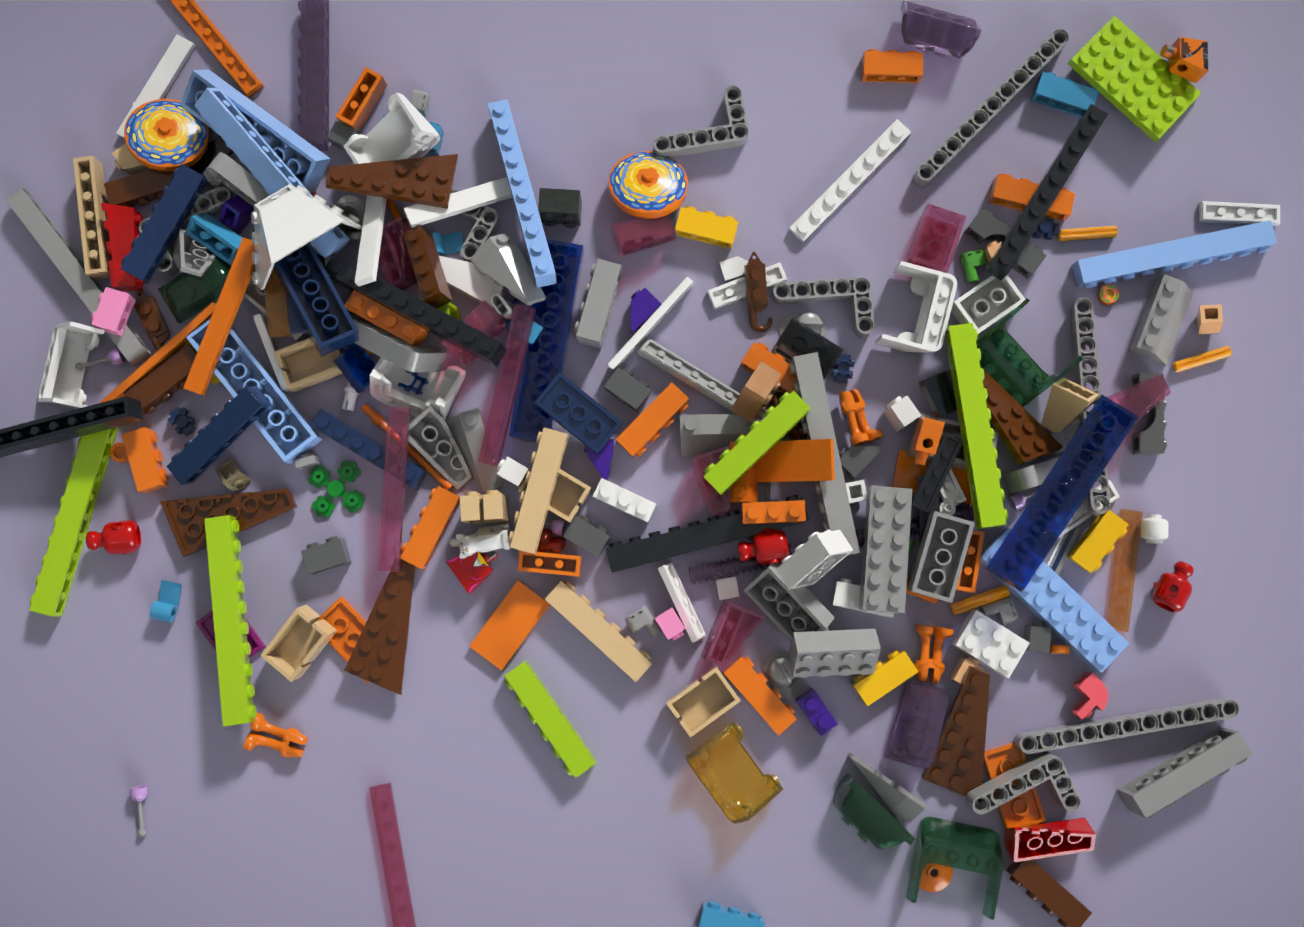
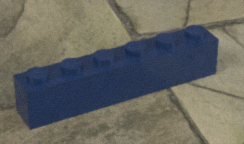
(163, 224)
(218, 434)
(362, 445)

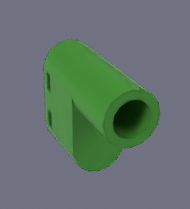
(971, 261)

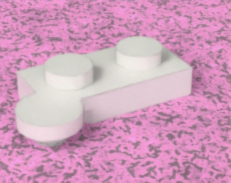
(951, 494)

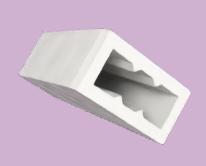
(468, 281)

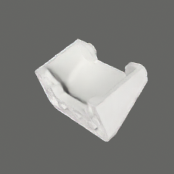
(396, 137)
(438, 393)

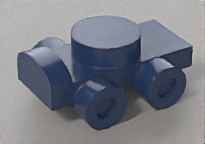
(1047, 228)
(842, 371)
(184, 423)

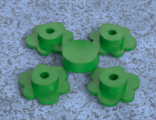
(336, 488)

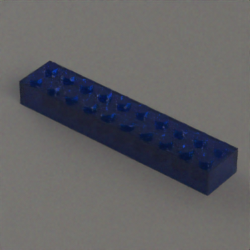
(548, 352)
(1061, 493)

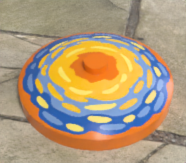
(165, 135)
(648, 184)

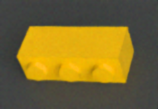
(706, 227)
(1098, 541)
(885, 677)

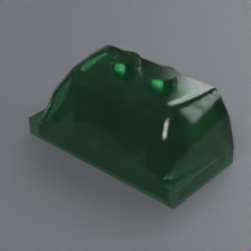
(191, 294)
(868, 816)

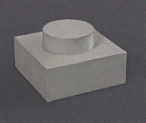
(307, 461)

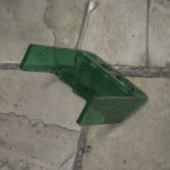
(1012, 364)
(958, 847)

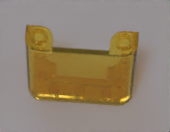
(732, 775)

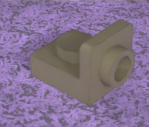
(232, 476)

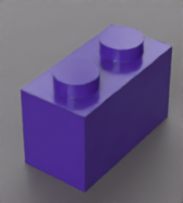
(816, 711)

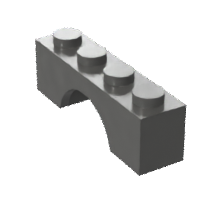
(988, 227)
(1151, 438)

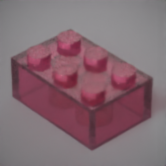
(936, 238)
(483, 319)

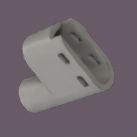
(420, 101)
(502, 306)
(1003, 608)
(643, 619)

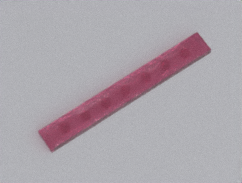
(507, 385)
(394, 489)
(392, 855)

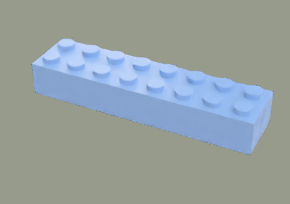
(299, 156)
(283, 421)
(1065, 613)

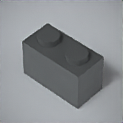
(627, 389)
(586, 535)
(325, 556)

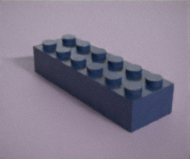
(316, 300)

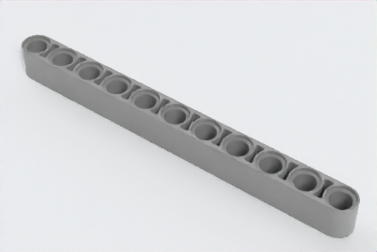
(996, 100)
(71, 268)
(1092, 377)
(1135, 721)

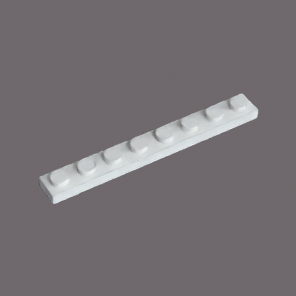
(849, 181)

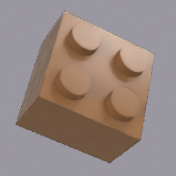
(757, 392)

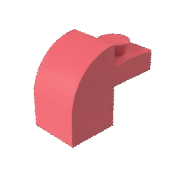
(1093, 693)

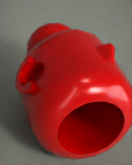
(116, 537)
(767, 547)
(1173, 589)

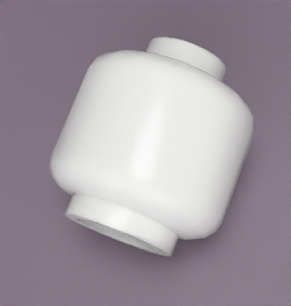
(1154, 529)

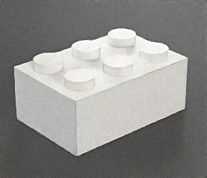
(987, 303)
(814, 559)
(989, 643)

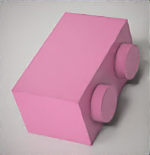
(113, 311)
(670, 624)

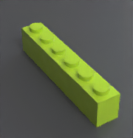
(757, 442)
(550, 719)

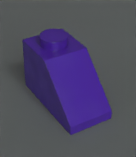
(236, 214)
(642, 308)
(603, 459)

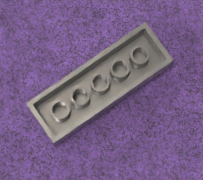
(886, 549)
(1185, 772)

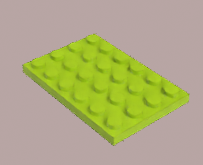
(1134, 78)

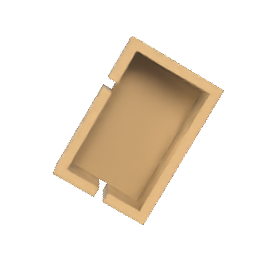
(306, 365)
(566, 495)
(485, 508)
(298, 643)
(703, 701)

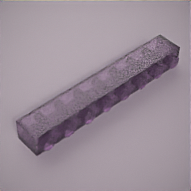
(314, 72)

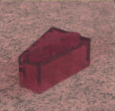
(642, 234)
(394, 255)
(1142, 396)
(713, 500)
(729, 632)

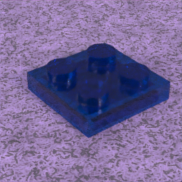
(355, 366)

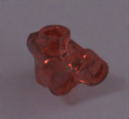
(550, 543)

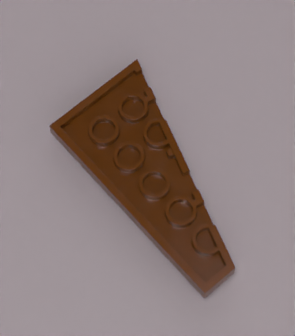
(408, 180)
(1016, 427)
(249, 508)
(384, 639)
(961, 744)

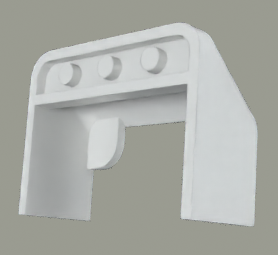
(938, 296)
(60, 378)

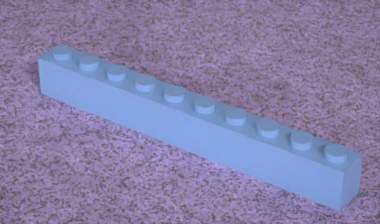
(258, 156)
(522, 194)
(1173, 254)

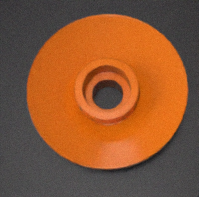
(938, 881)

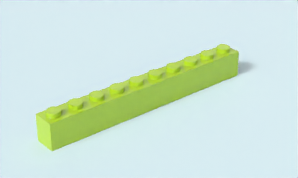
(975, 426)
(72, 523)
(229, 621)

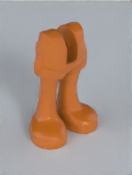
(853, 407)
(935, 662)
(286, 750)

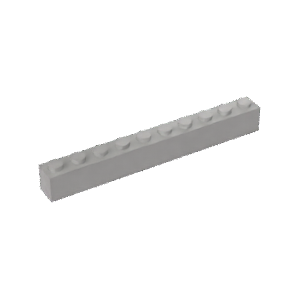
(819, 425)

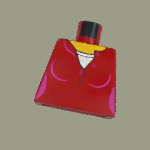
(472, 569)

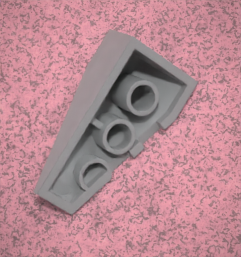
(190, 255)
(505, 264)
(468, 431)
(709, 432)
(436, 443)
(897, 799)

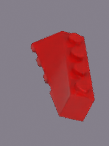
(122, 229)
(1049, 839)

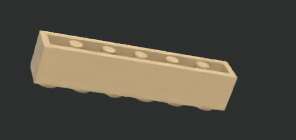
(90, 195)
(539, 490)
(598, 630)

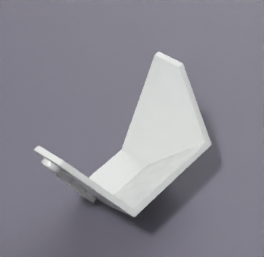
(287, 223)

